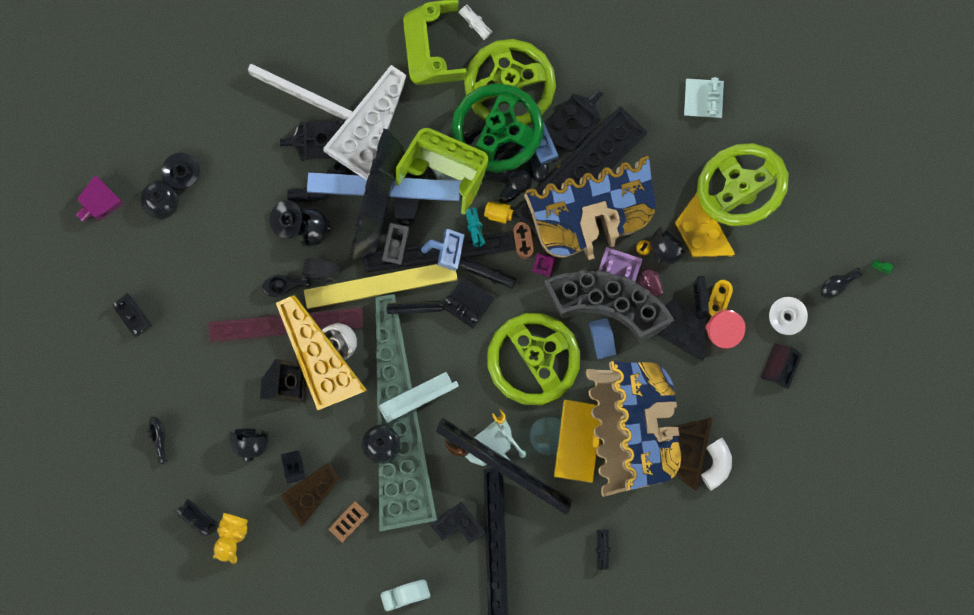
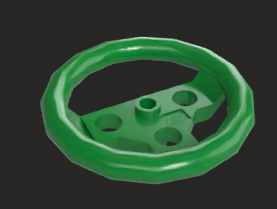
(528, 138)

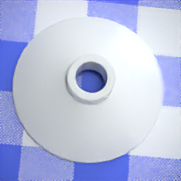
(795, 309)

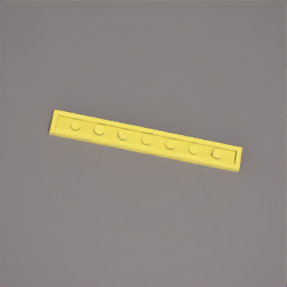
(378, 285)

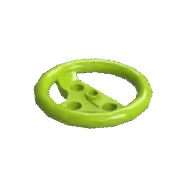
(500, 50)
(745, 187)
(563, 340)

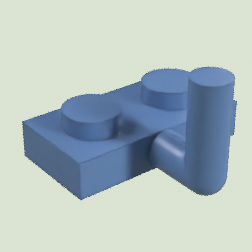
(546, 151)
(449, 249)

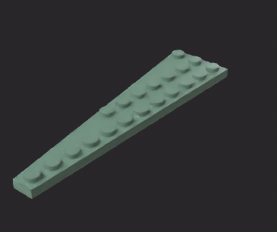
(404, 481)

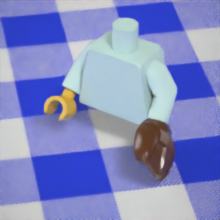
(490, 436)

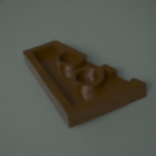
(310, 492)

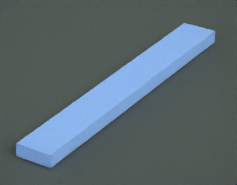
(408, 188)

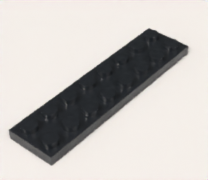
(599, 151)

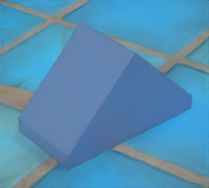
(602, 338)

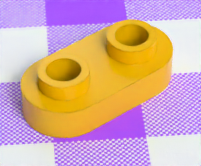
(719, 299)

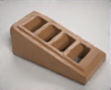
(359, 521)

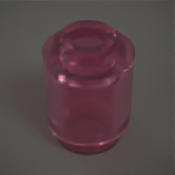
(651, 281)

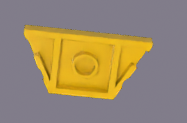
(701, 232)

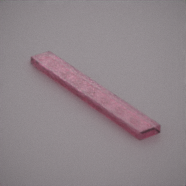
(274, 325)

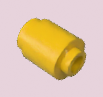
(498, 212)

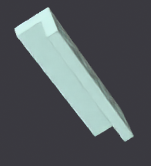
(417, 397)

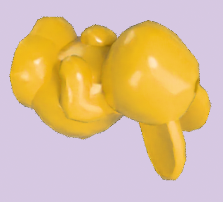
(231, 531)

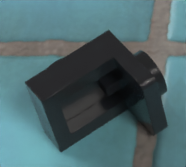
(293, 466)

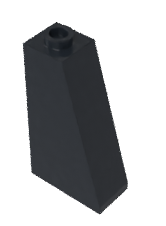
(406, 208)

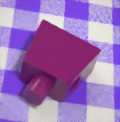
(97, 201)

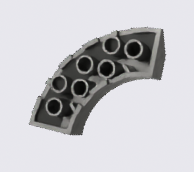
(609, 296)

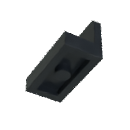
(781, 365)

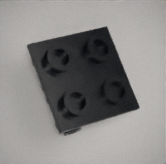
(468, 302)

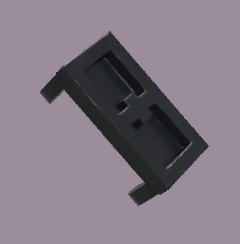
(131, 315)

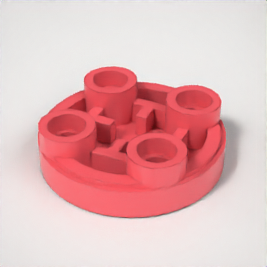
(726, 329)

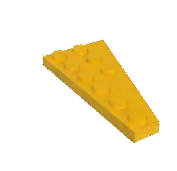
(322, 366)

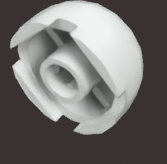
(342, 339)

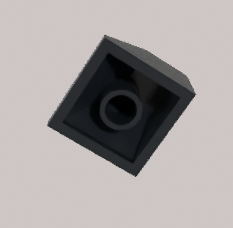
(283, 382)

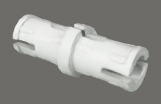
(475, 22)

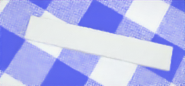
(299, 92)

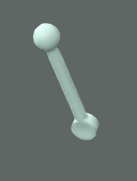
(522, 453)

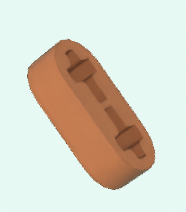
(518, 241)

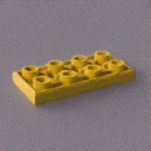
(575, 452)

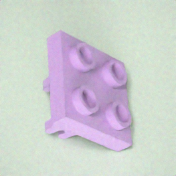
(620, 264)

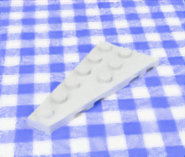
(359, 136)

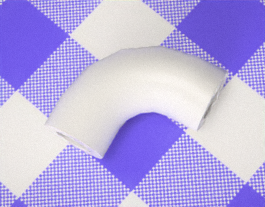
(721, 464)

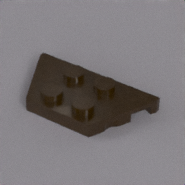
(693, 443)

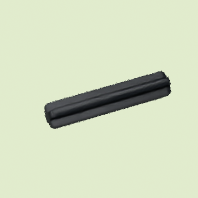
(414, 307)

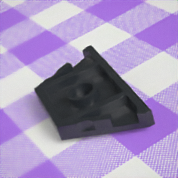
(686, 331)

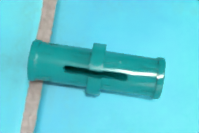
(475, 227)

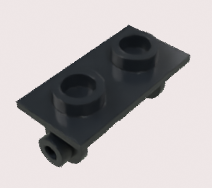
(202, 522)

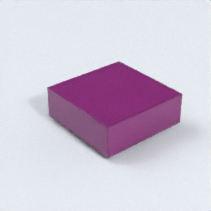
(543, 265)

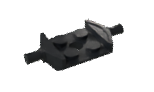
(578, 109)
(306, 135)

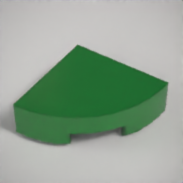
(885, 268)

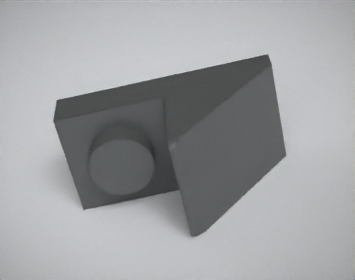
(395, 243)

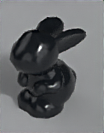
(516, 180)

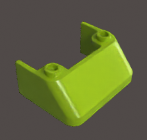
(421, 66)
(448, 157)

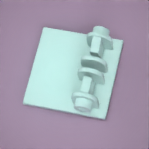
(704, 98)

